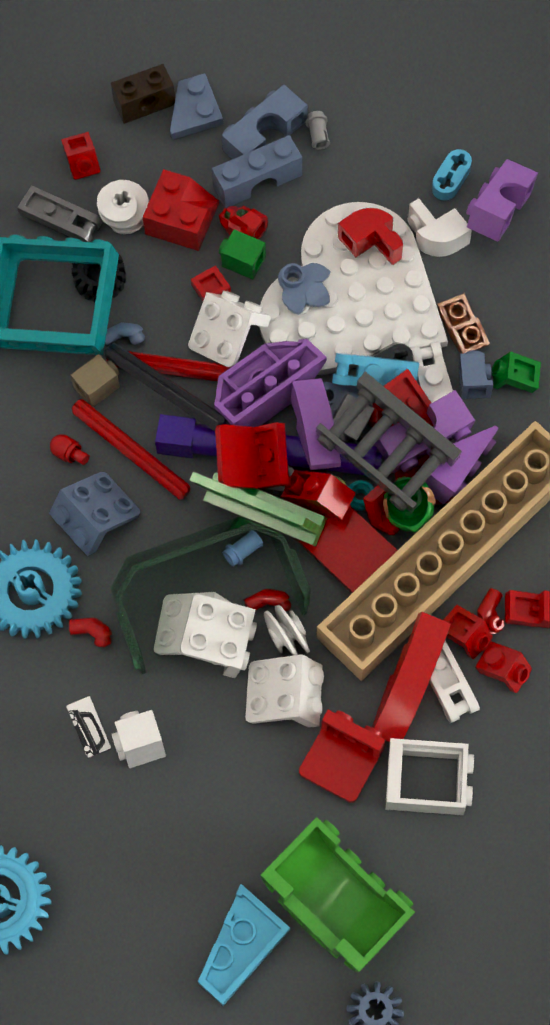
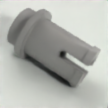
(316, 122)

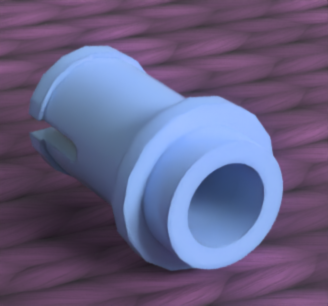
(242, 548)

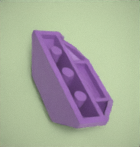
(263, 381)

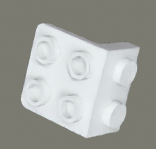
(224, 327)
(173, 621)
(219, 633)
(285, 690)

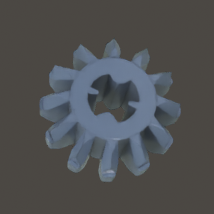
(379, 999)

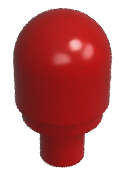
(68, 449)

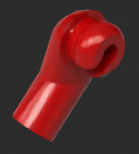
(268, 597)
(488, 612)
(94, 627)

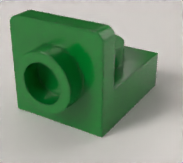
(517, 372)

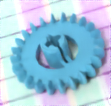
(54, 606)
(30, 902)

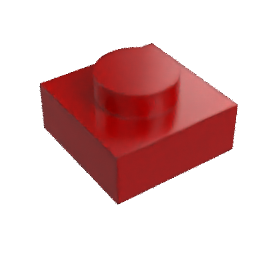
(210, 281)

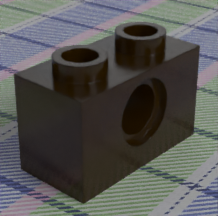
(143, 93)

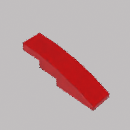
(527, 608)
(411, 677)

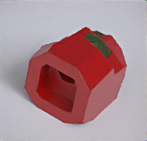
(244, 220)

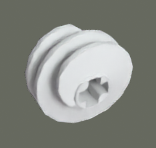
(122, 206)
(286, 630)

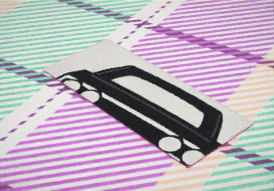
(88, 727)

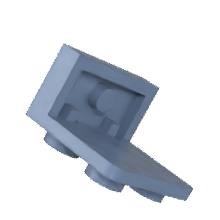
(92, 509)

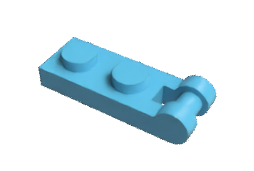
(379, 368)

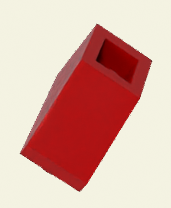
(319, 493)

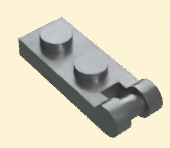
(59, 214)

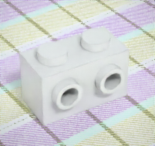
(138, 738)

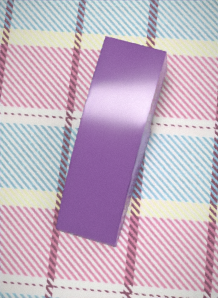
(311, 409)

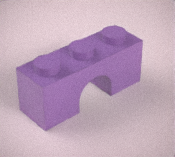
(496, 201)
(448, 417)

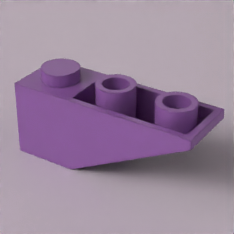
(449, 480)

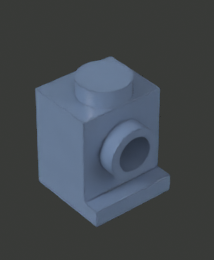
(474, 376)

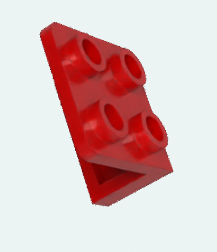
(252, 456)
(342, 756)

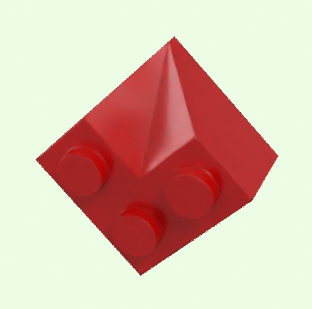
(179, 211)

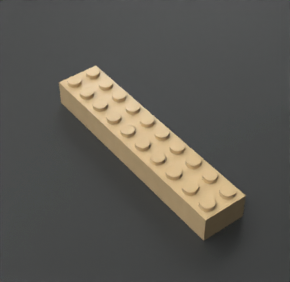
(441, 555)

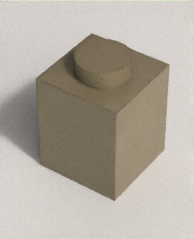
(96, 380)

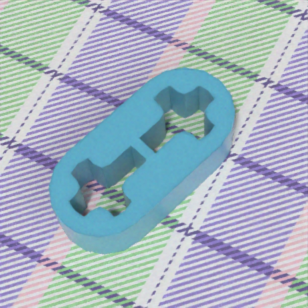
(456, 177)

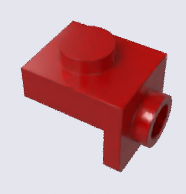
(376, 513)
(504, 665)

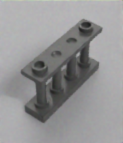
(393, 412)

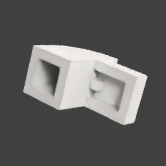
(440, 235)

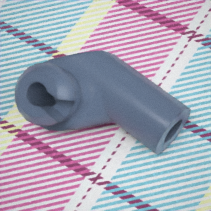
(121, 330)

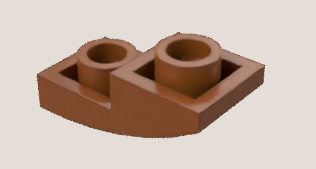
(462, 325)

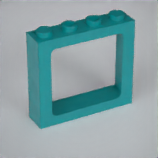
(72, 250)

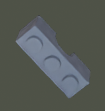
(278, 111)
(237, 177)

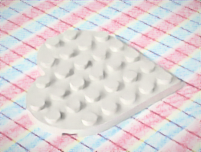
(368, 296)

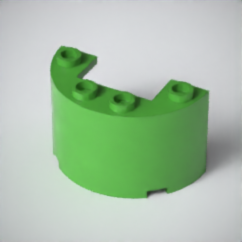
(335, 896)

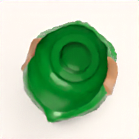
(420, 516)

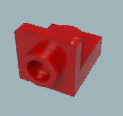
(81, 155)
(468, 631)

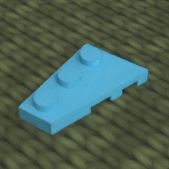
(242, 945)

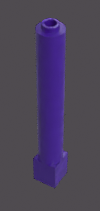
(185, 438)

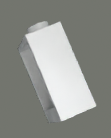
(432, 749)

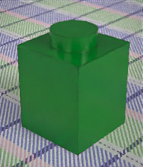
(242, 254)

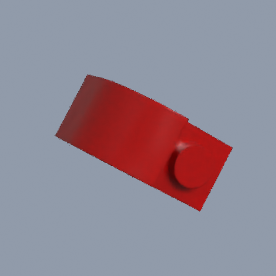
(371, 228)

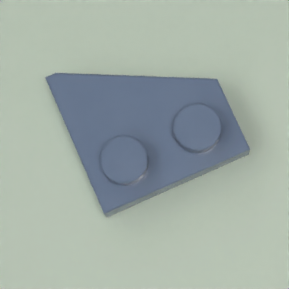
(194, 107)

